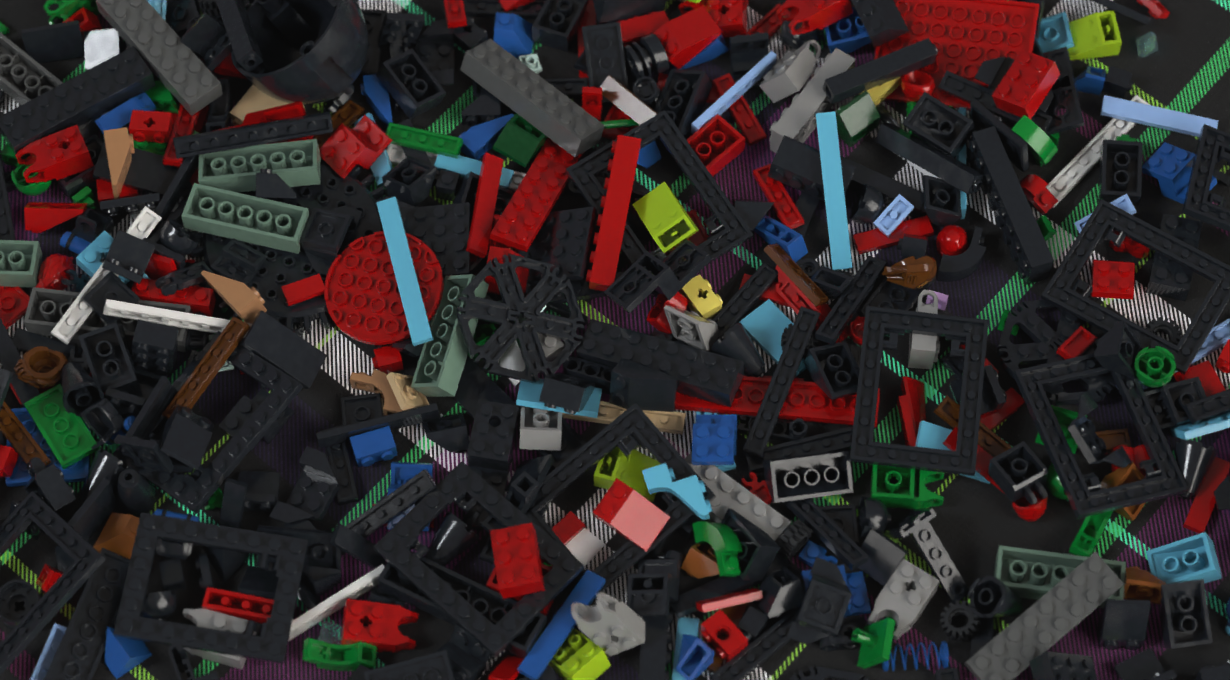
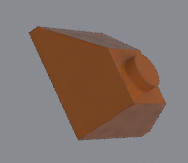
(1120, 477)
(118, 534)
(700, 561)
(1142, 585)

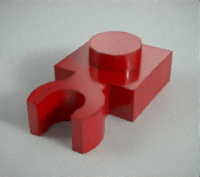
(758, 489)

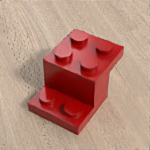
(354, 146)
(1112, 279)

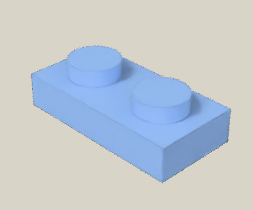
(893, 215)

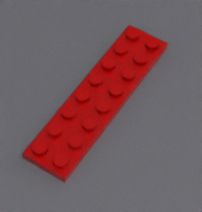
(534, 197)

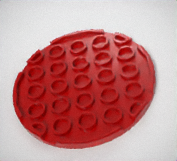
(365, 293)

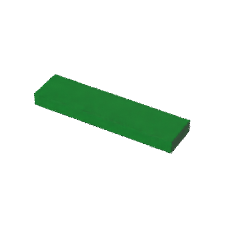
(424, 140)

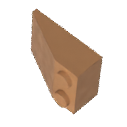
(119, 149)
(242, 299)

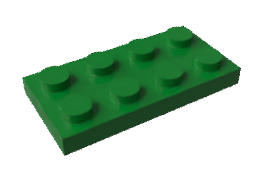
(62, 430)

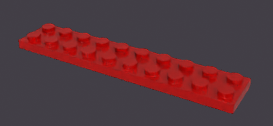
(803, 401)

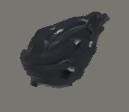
(797, 41)

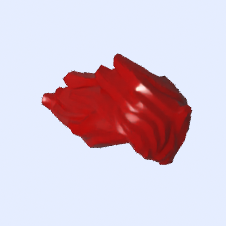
(53, 271)

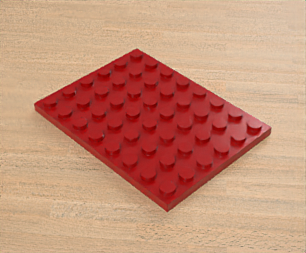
(964, 36)

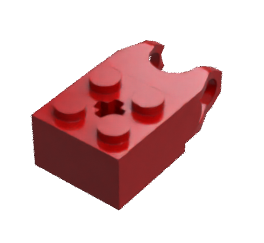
(814, 13)
(728, 14)
(56, 156)
(381, 622)

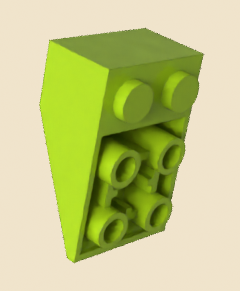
(1095, 36)
(665, 217)
(625, 469)
(579, 658)

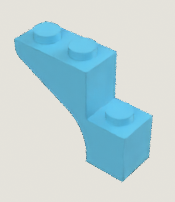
(687, 490)

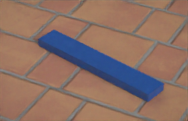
(560, 626)

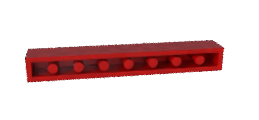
(615, 212)

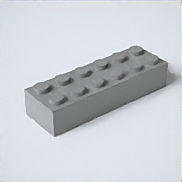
(800, 118)
(733, 495)

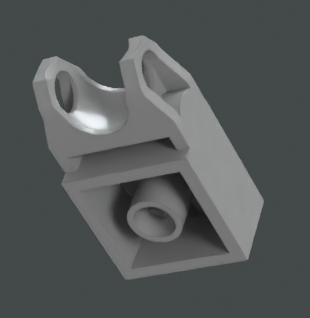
(791, 72)
(924, 348)
(901, 604)
(218, 621)
(610, 624)

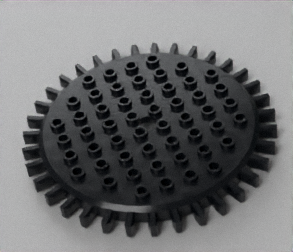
(276, 267)

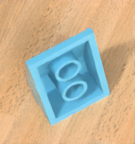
(1185, 560)

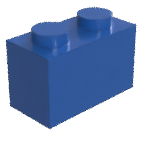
(373, 446)

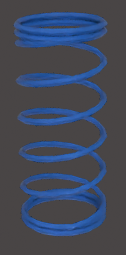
(942, 656)

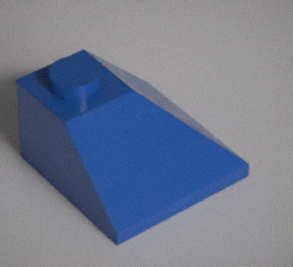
(513, 34)

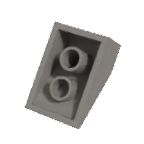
(692, 328)
(513, 359)
(540, 429)

